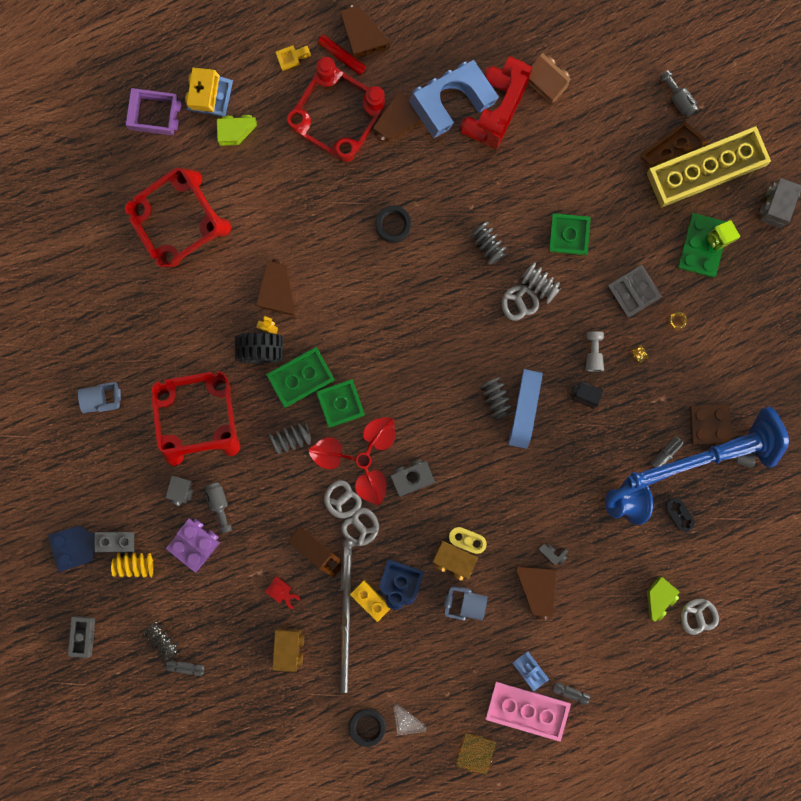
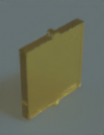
(476, 753)

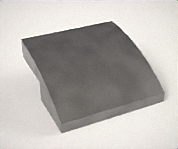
(635, 291)

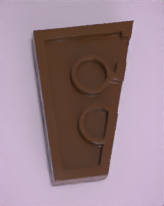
(673, 145)

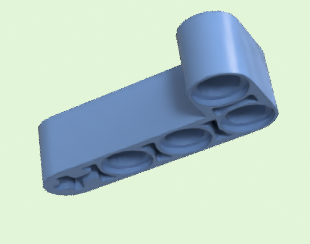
(525, 409)

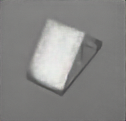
(406, 722)

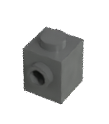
(179, 490)

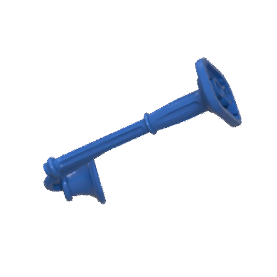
(634, 496)

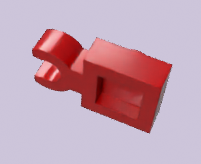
(280, 590)

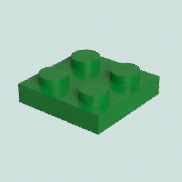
(569, 234)
(340, 403)

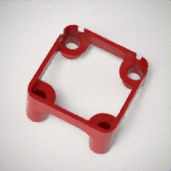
(328, 75)
(493, 125)
(210, 225)
(224, 437)

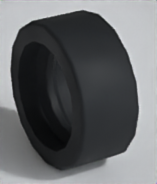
(390, 210)
(367, 742)

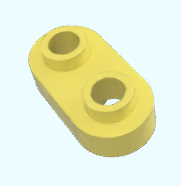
(467, 540)

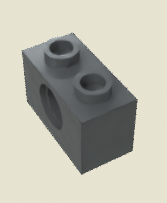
(424, 477)
(113, 541)
(81, 636)

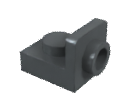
(549, 553)

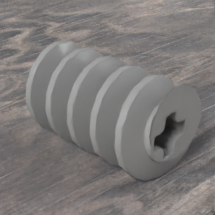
(541, 283)

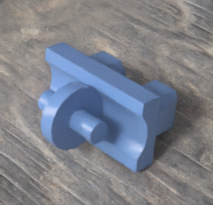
(530, 671)

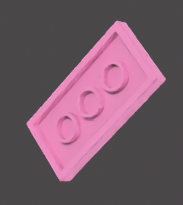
(528, 711)

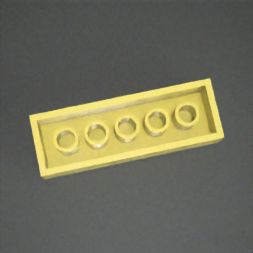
(708, 166)

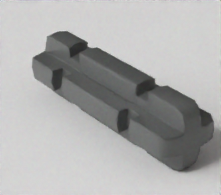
(183, 667)
(571, 693)

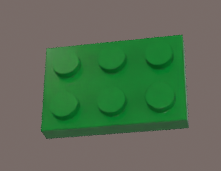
(697, 253)
(300, 377)

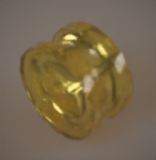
(678, 326)
(640, 354)

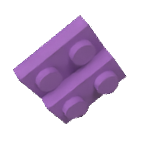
(193, 544)

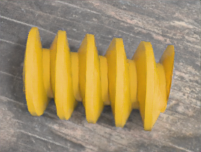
(132, 565)

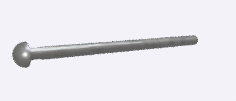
(347, 545)

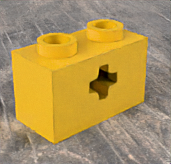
(207, 97)
(370, 600)

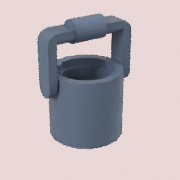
(94, 399)
(472, 604)

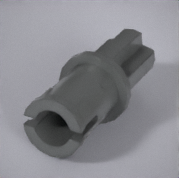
(667, 453)

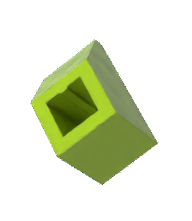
(234, 130)
(723, 235)
(660, 596)

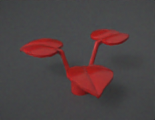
(372, 485)

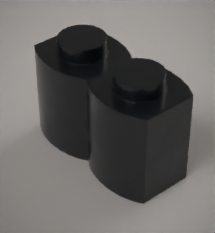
(586, 394)

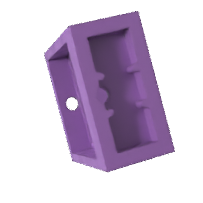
(134, 107)

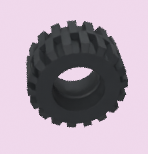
(258, 348)

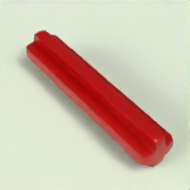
(341, 54)

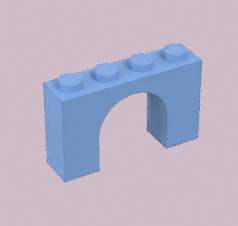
(465, 78)

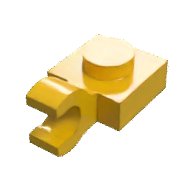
(290, 57)
(267, 326)

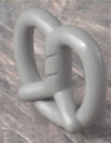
(519, 302)
(341, 500)
(361, 528)
(699, 616)

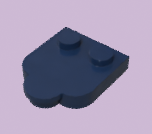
(72, 547)
(400, 584)

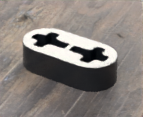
(676, 517)

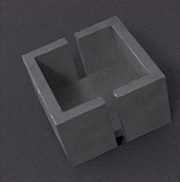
(780, 203)

